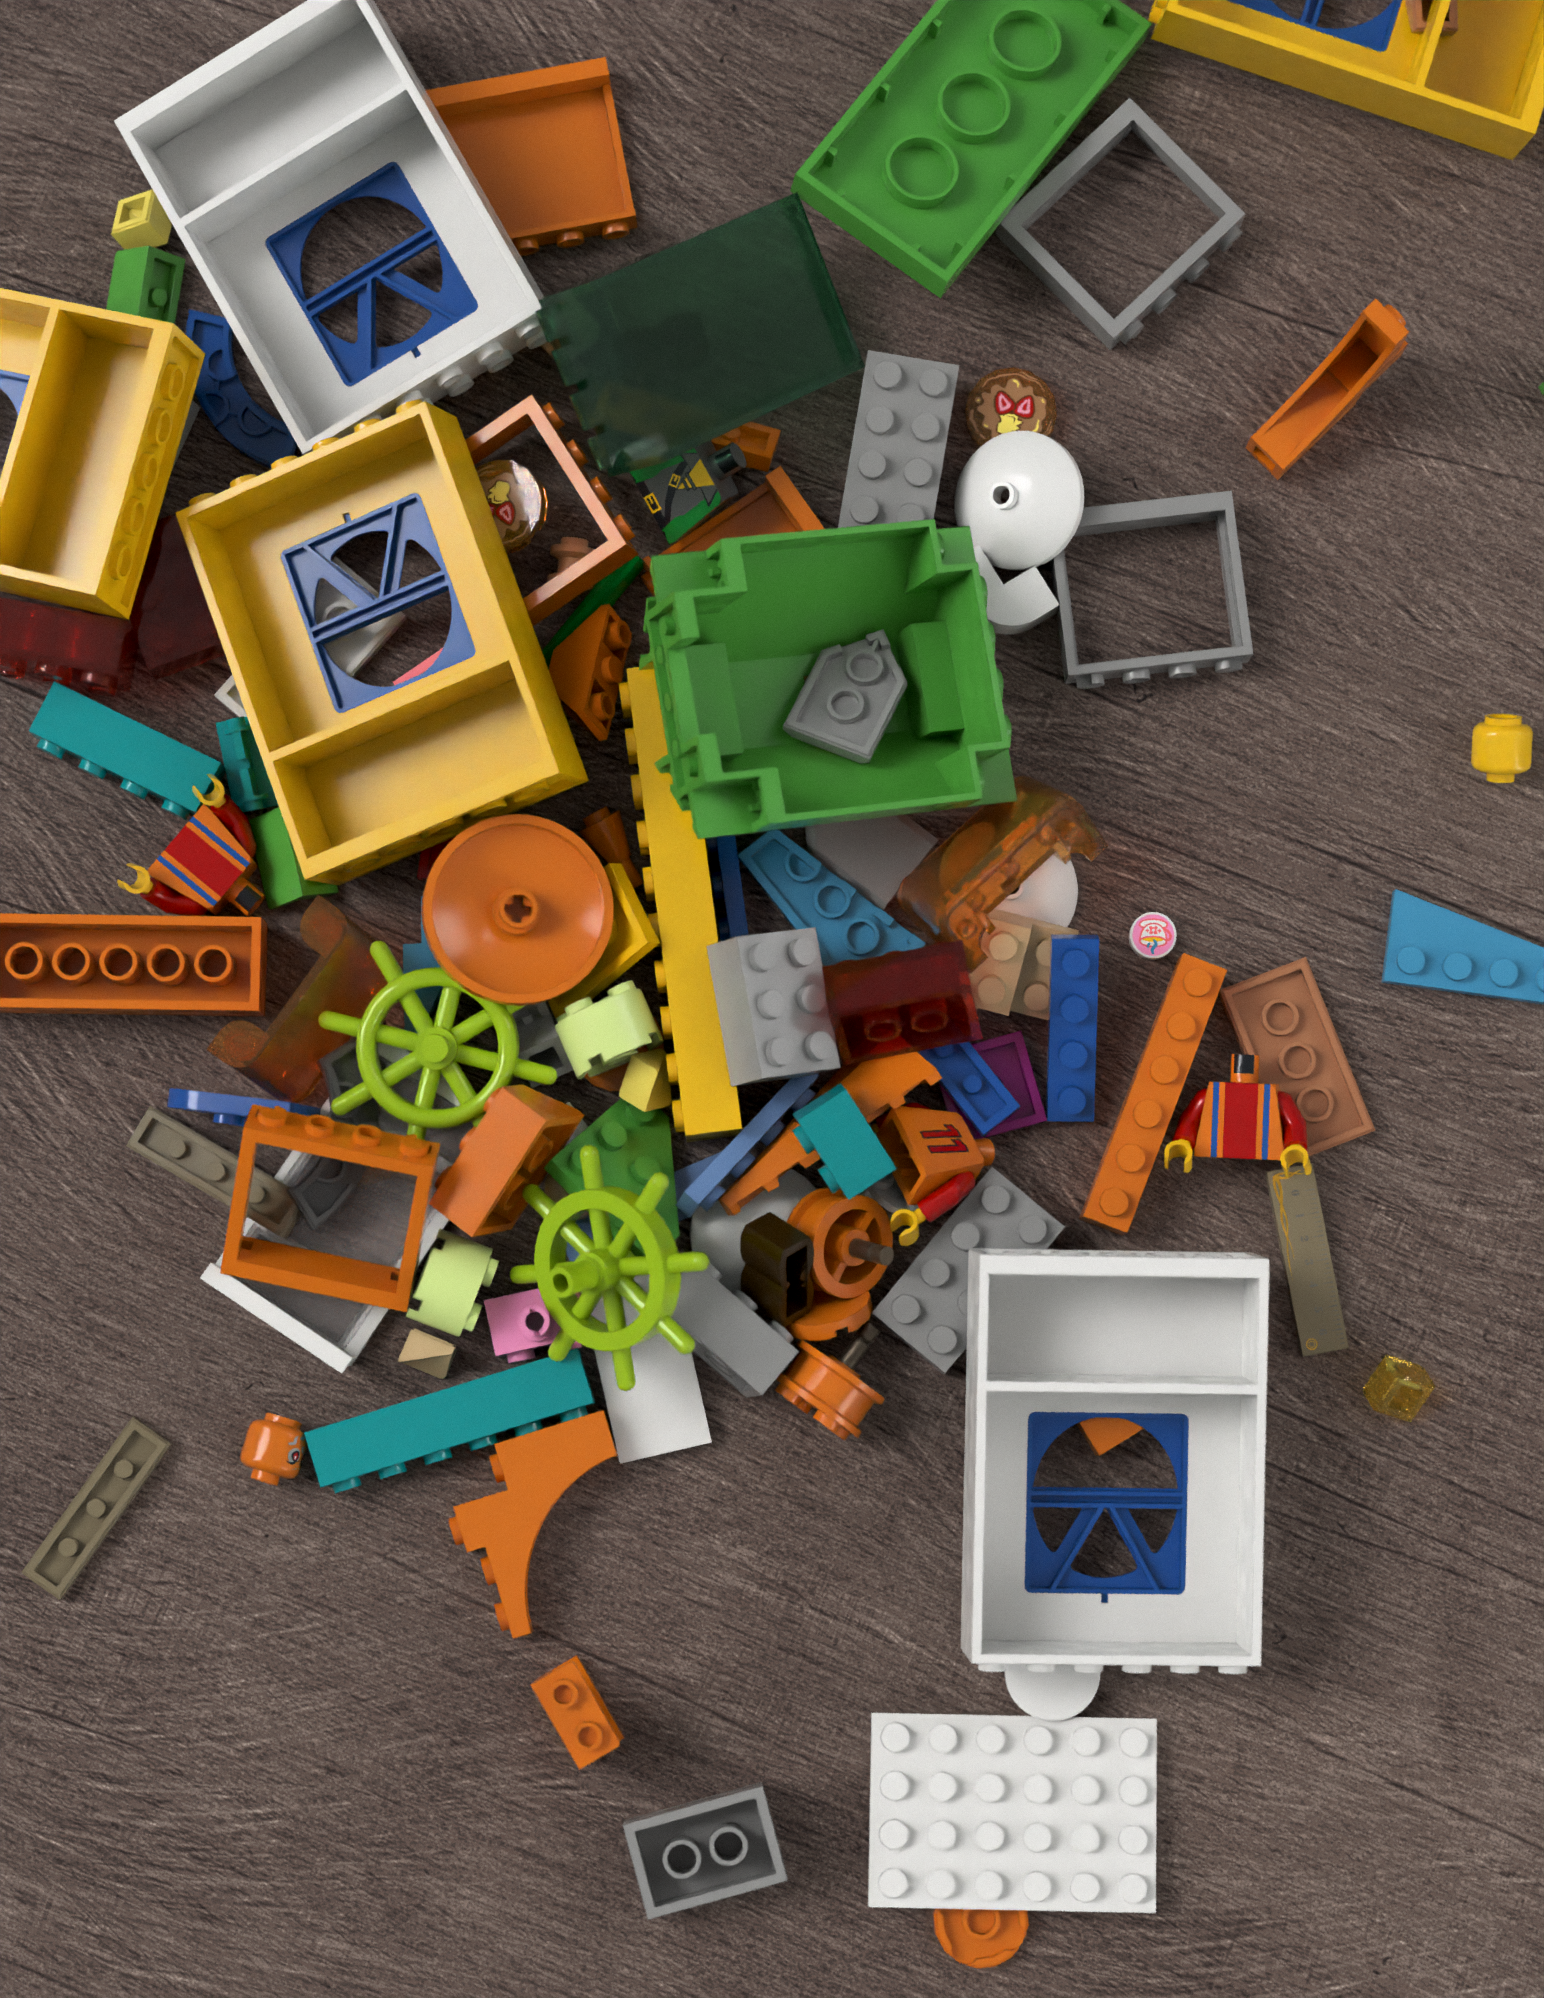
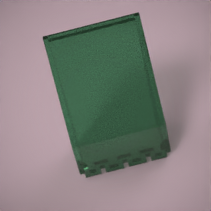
(699, 336)

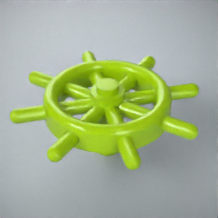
(435, 1048)
(608, 1268)

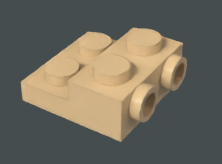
(1016, 966)

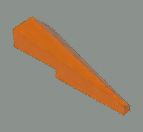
(874, 1089)

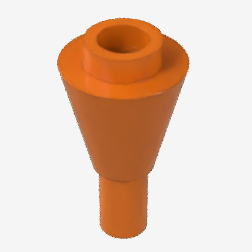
(608, 837)

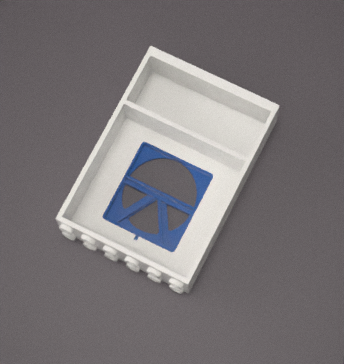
(277, 139)
(1140, 1340)

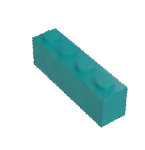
(123, 749)

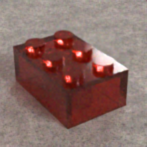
(170, 607)
(66, 647)
(902, 1002)

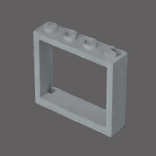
(1067, 173)
(1151, 514)

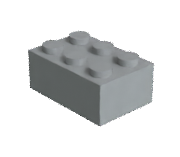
(772, 1006)
(731, 1334)
(705, 1850)

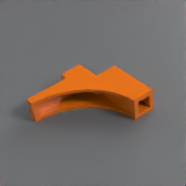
(1331, 389)
(536, 1473)

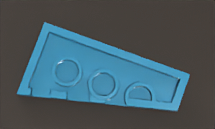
(815, 897)
(1457, 954)

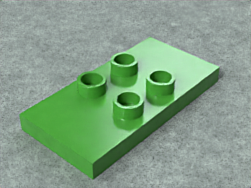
(964, 125)

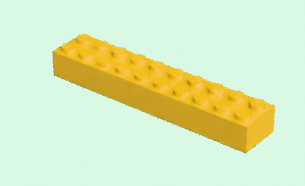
(682, 924)

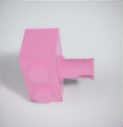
(521, 1325)

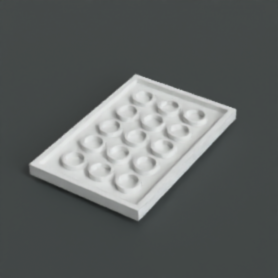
(1012, 1813)

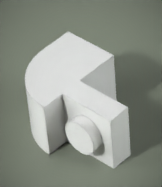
(1019, 602)

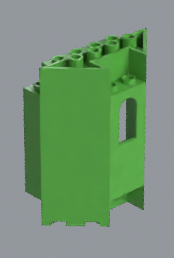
(745, 628)

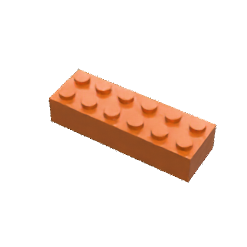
(133, 964)

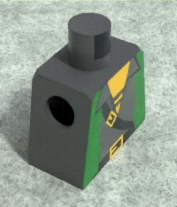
(690, 487)

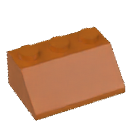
(502, 1157)

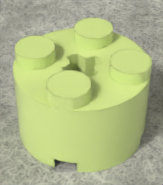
(608, 1031)
(452, 1283)

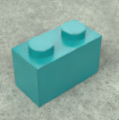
(843, 1141)

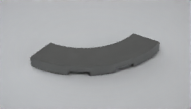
(331, 1180)

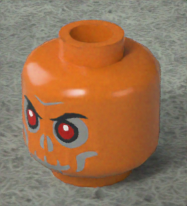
(274, 1449)

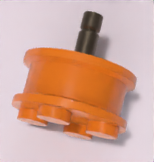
(848, 1239)
(831, 1384)

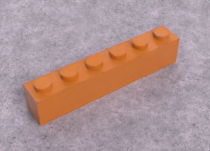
(1153, 1094)

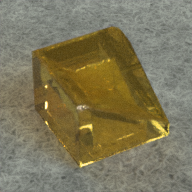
(1398, 1388)

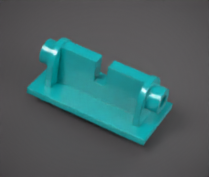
(244, 765)

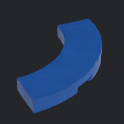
(226, 400)

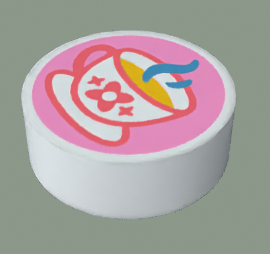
(1152, 936)

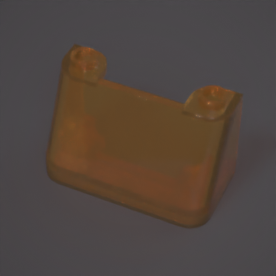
(990, 859)
(340, 981)

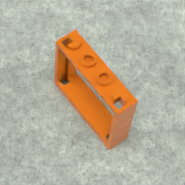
(593, 492)
(317, 1270)

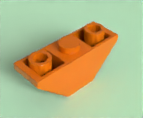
(589, 670)

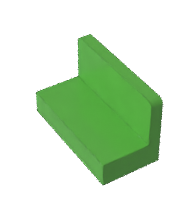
(146, 283)
(279, 865)

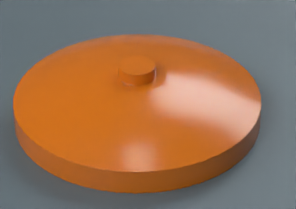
(517, 909)

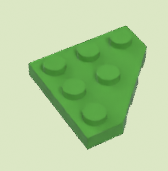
(630, 1151)

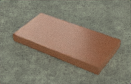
(1298, 1048)

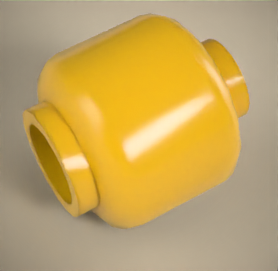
(1501, 747)

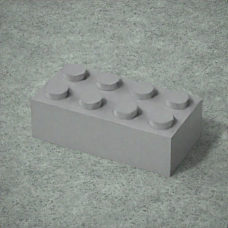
(898, 440)
(932, 1295)

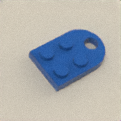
(228, 1108)

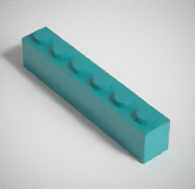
(448, 1419)

